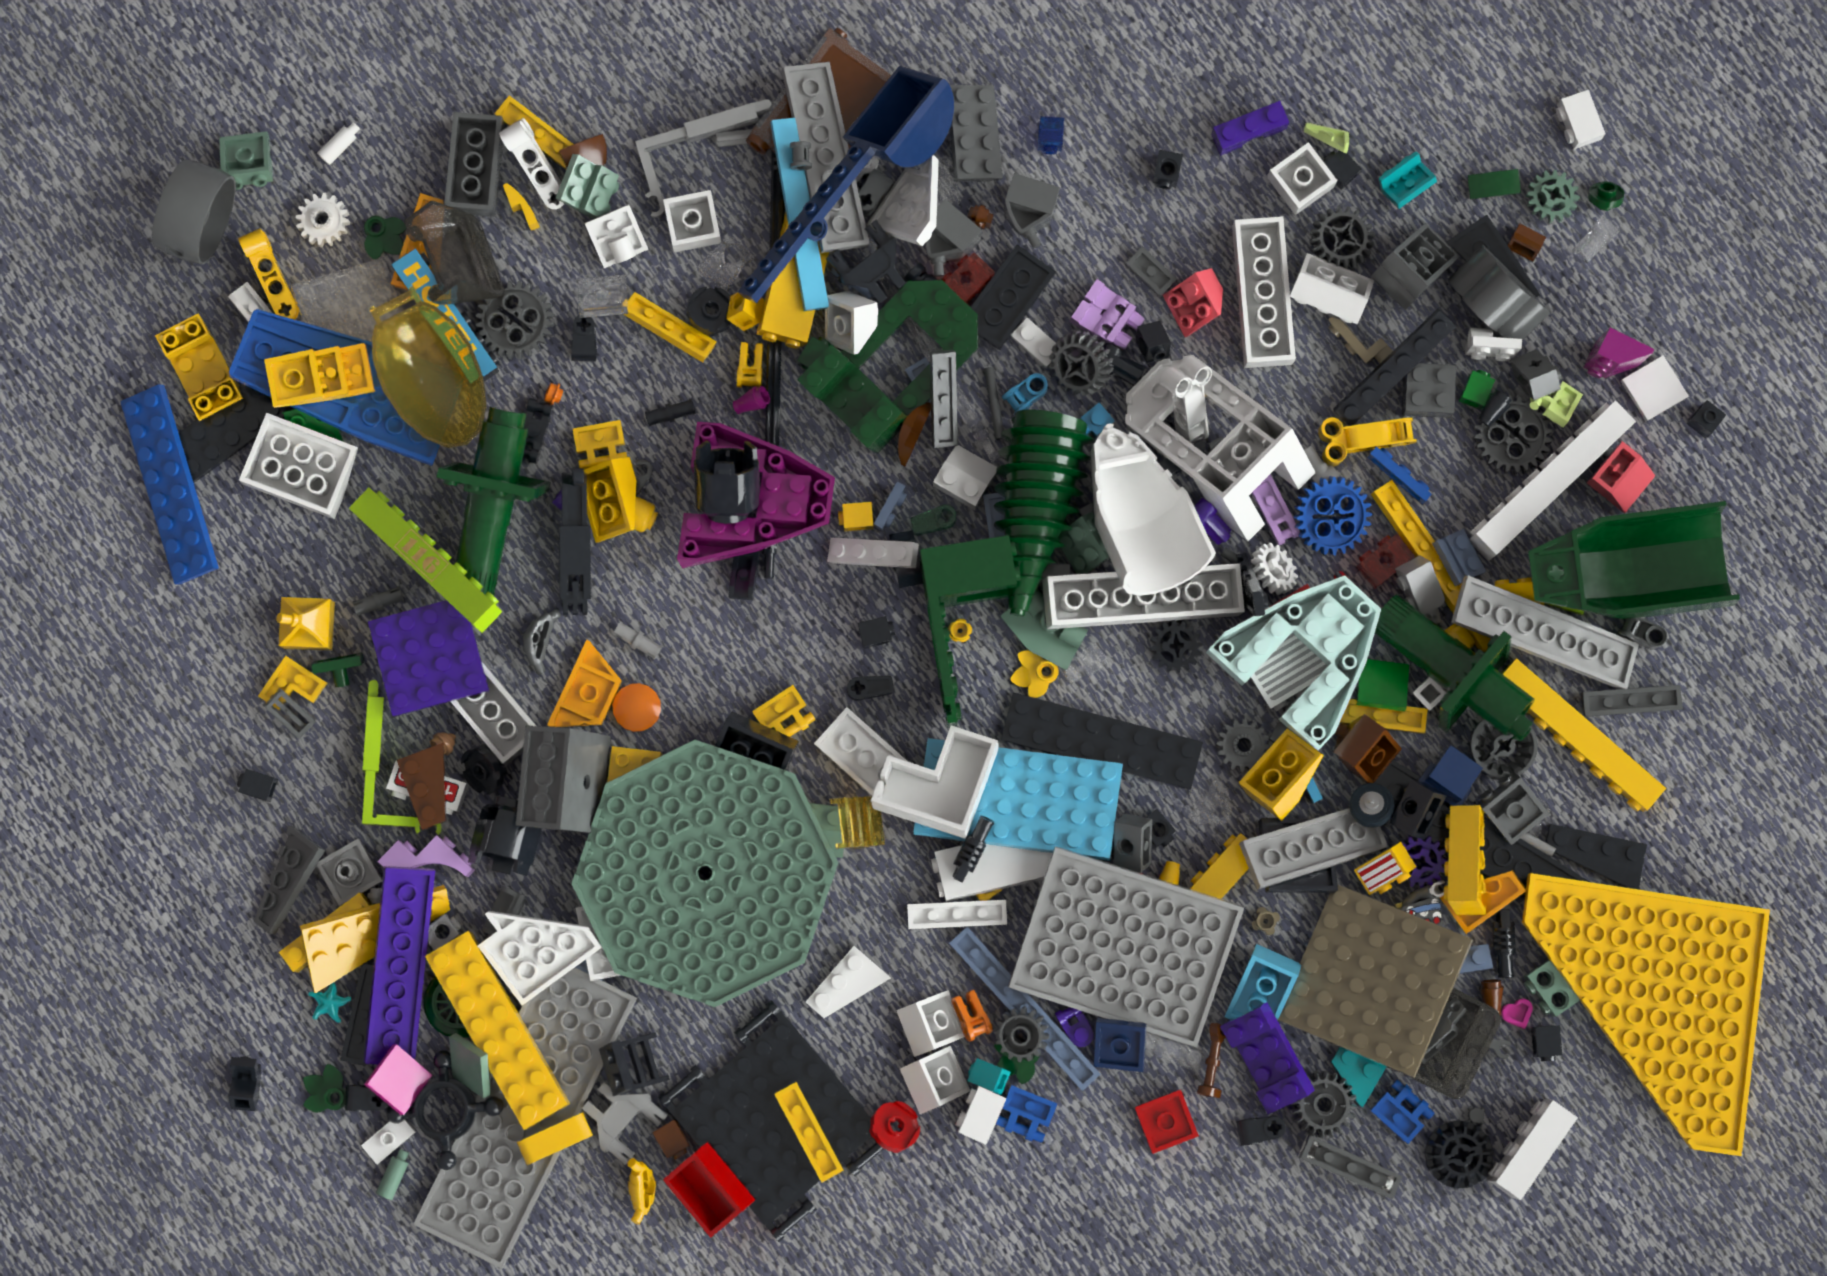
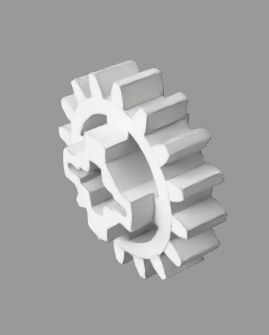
(1274, 568)

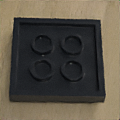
(1316, 882)

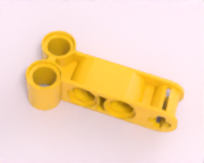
(259, 249)
(1364, 437)

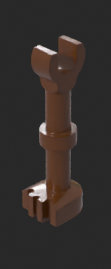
(1217, 1037)

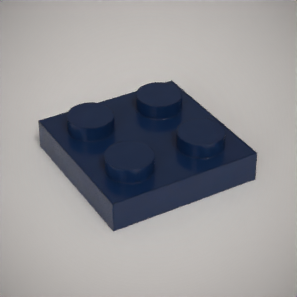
(1120, 1045)

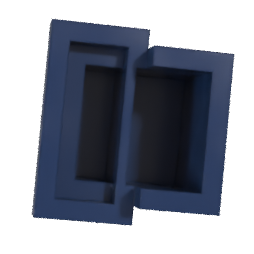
(1452, 776)

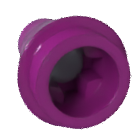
(752, 400)

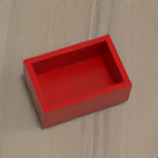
(709, 1189)

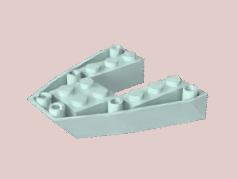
(1335, 624)

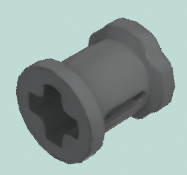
(800, 155)

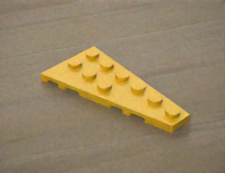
(349, 940)

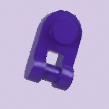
(1081, 1032)

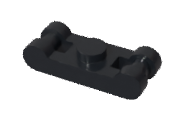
(536, 428)

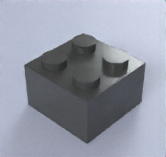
(1429, 391)

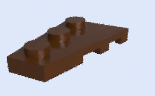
(425, 783)

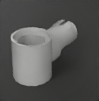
(1321, 469)

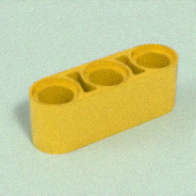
(554, 1139)

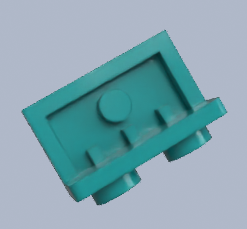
(1406, 180)

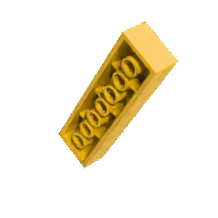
(497, 1030)

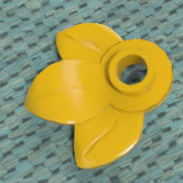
(1031, 674)

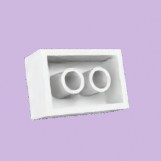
(1332, 289)

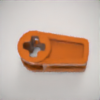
(968, 1022)

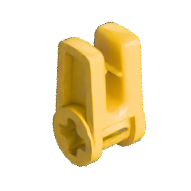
(750, 375)

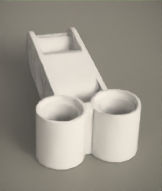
(519, 138)
(1188, 397)

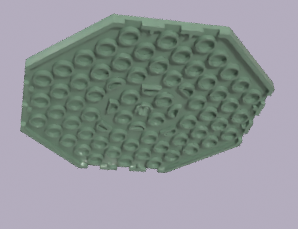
(695, 933)

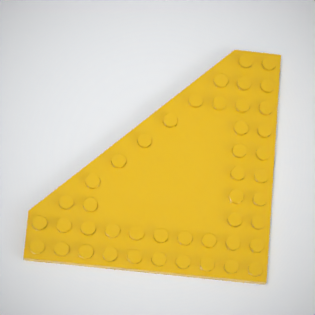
(1668, 988)

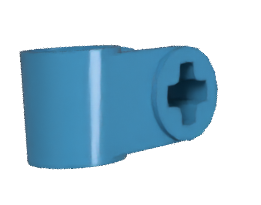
(1025, 394)

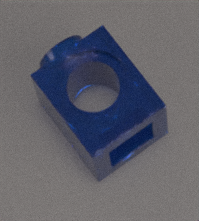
(1050, 134)

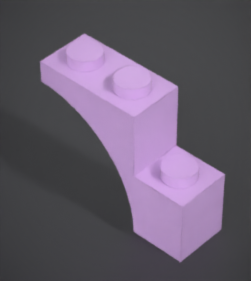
(436, 852)

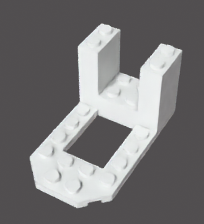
(1238, 462)

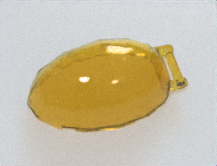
(429, 371)

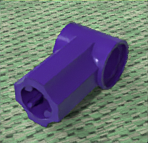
(1214, 526)

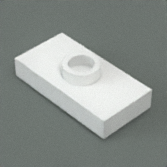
(388, 1140)

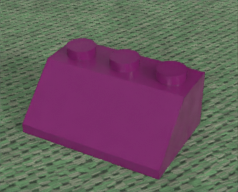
(1615, 354)

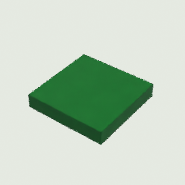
(1383, 685)

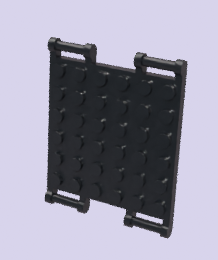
(749, 1128)

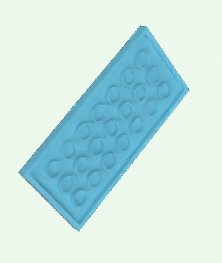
(1044, 802)

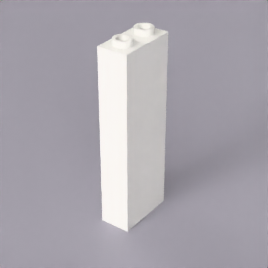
(996, 870)

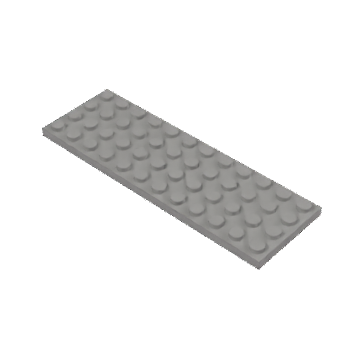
(490, 1189)

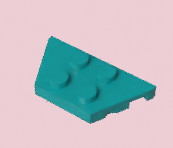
(1358, 1072)

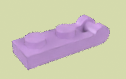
(1275, 510)

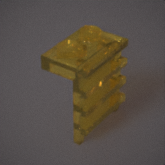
(859, 823)

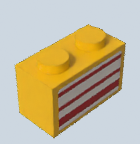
(1385, 868)

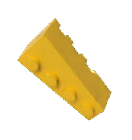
(1465, 860)

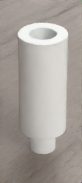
(338, 143)

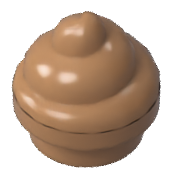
(447, 739)

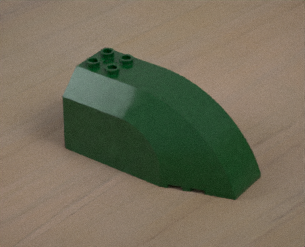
(1637, 564)

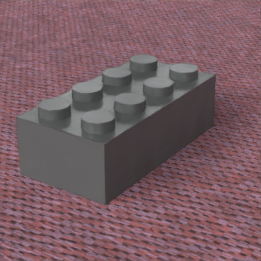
(474, 163)

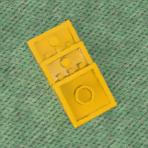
(319, 375)

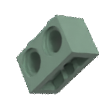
(1555, 984)

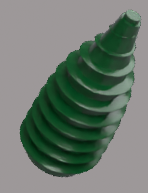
(1038, 491)

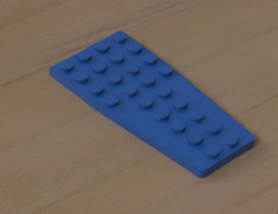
(363, 416)

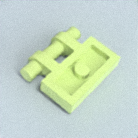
(1560, 406)

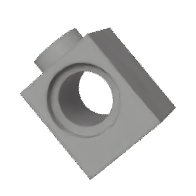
(454, 926)

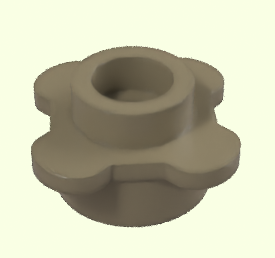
(1263, 914)

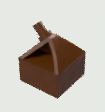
(1365, 748)

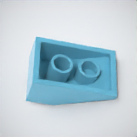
(1265, 979)

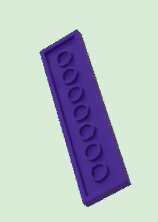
(399, 961)

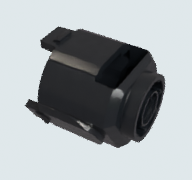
(726, 482)
(502, 839)

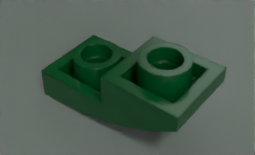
(1494, 184)

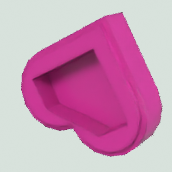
(1517, 1013)

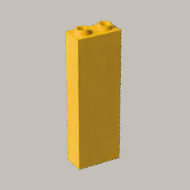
(783, 308)

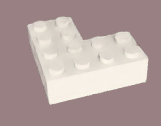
(943, 796)

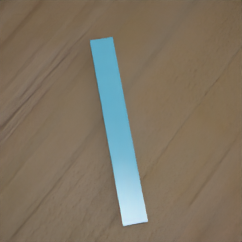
(795, 197)

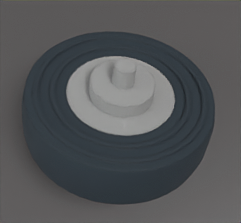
(1371, 805)

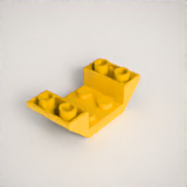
(199, 366)

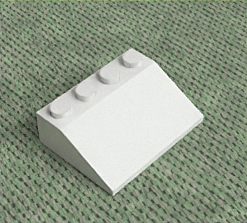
(299, 466)

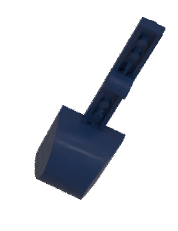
(898, 126)

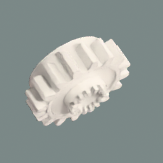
(328, 231)

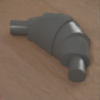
(537, 639)

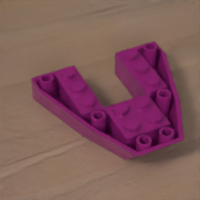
(791, 502)

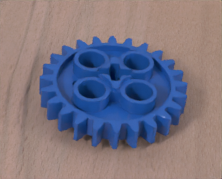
(1332, 537)

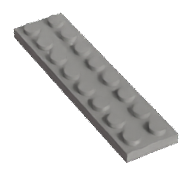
(819, 121)
(1545, 632)

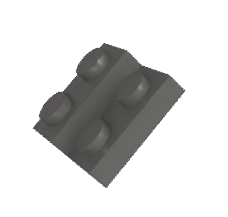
(1512, 807)

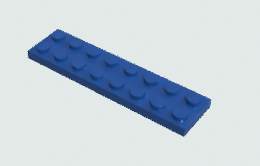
(169, 484)

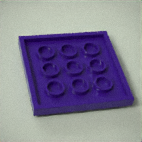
(427, 657)

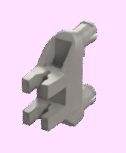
(618, 1117)

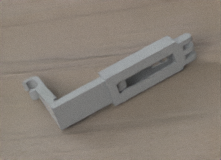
(694, 131)

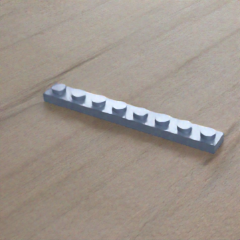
(997, 979)

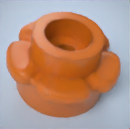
(553, 393)

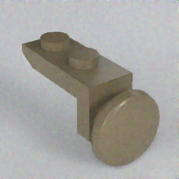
(1378, 350)

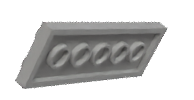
(1309, 847)

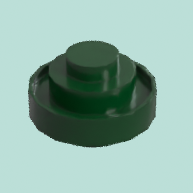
(1606, 195)

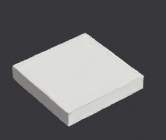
(1654, 388)

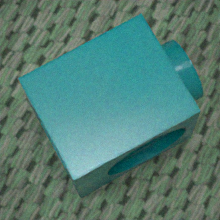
(988, 1076)

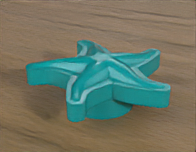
(329, 1003)

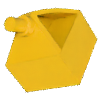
(306, 623)

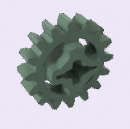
(1544, 193)

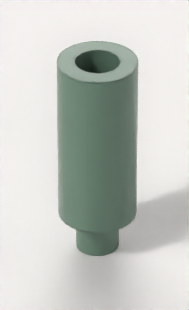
(393, 1175)

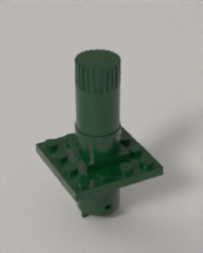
(491, 488)
(1466, 675)

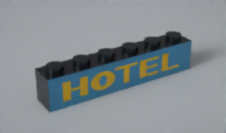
(415, 272)

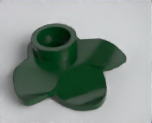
(386, 239)
(1024, 1070)
(322, 1088)

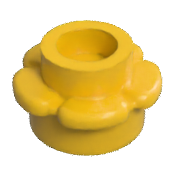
(960, 624)

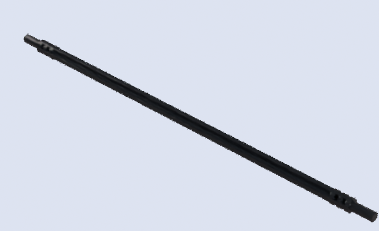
(773, 377)

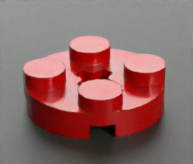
(908, 1125)

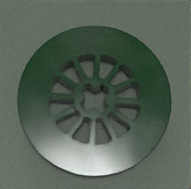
(435, 1016)

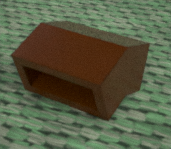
(1526, 242)

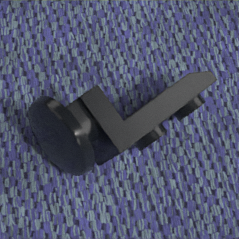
(744, 576)

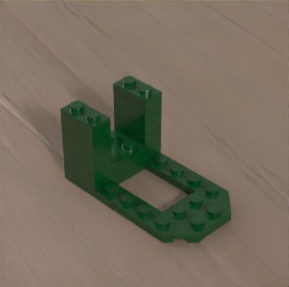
(855, 399)
(962, 576)

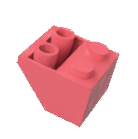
(1622, 477)

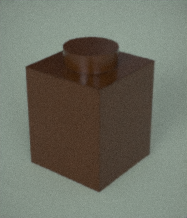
(672, 1140)

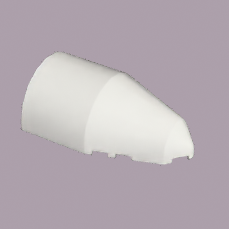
(1144, 516)

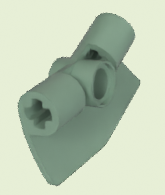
(1051, 644)

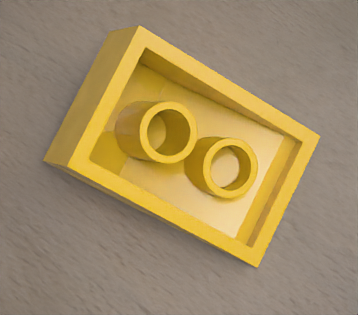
(611, 498)
(1282, 774)

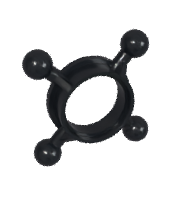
(492, 1106)

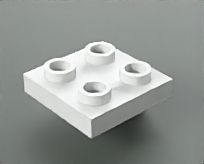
(616, 236)
(1483, 344)

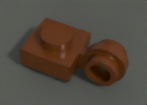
(980, 216)

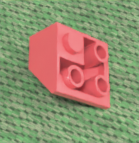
(1195, 301)

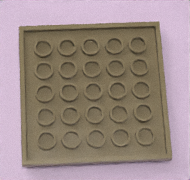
(1375, 980)

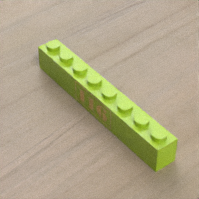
(428, 562)

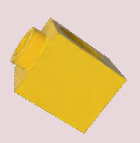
(744, 312)
(856, 516)

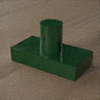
(338, 666)

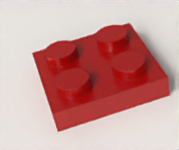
(1166, 1121)

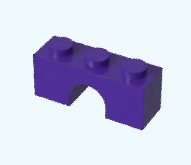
(1261, 122)

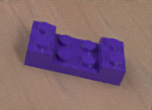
(1268, 1058)

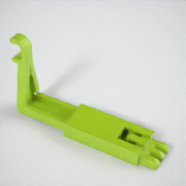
(371, 765)

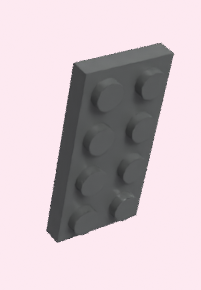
(975, 134)

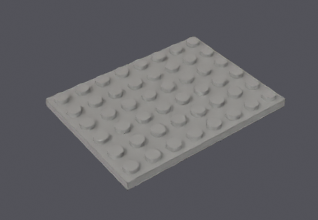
(1125, 946)

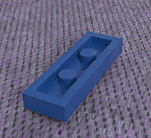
(1400, 474)

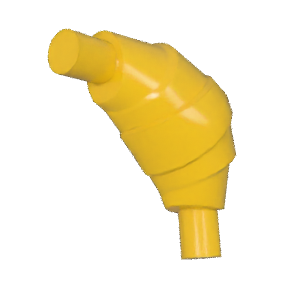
(641, 1189)

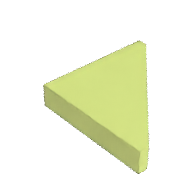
(1336, 138)

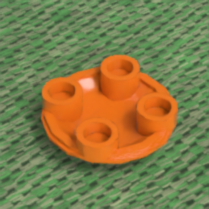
(636, 707)

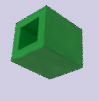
(1477, 389)

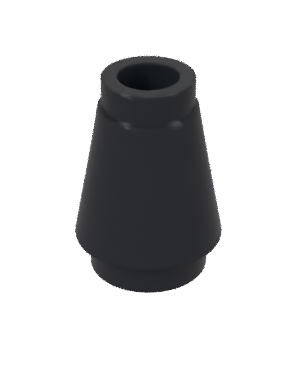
(1494, 407)

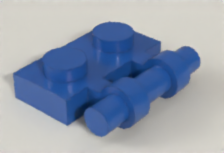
(1028, 1106)
(1399, 1118)

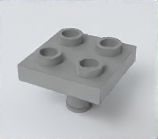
(349, 872)

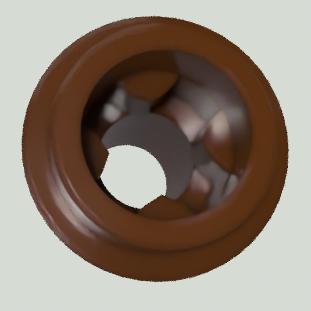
(1492, 993)

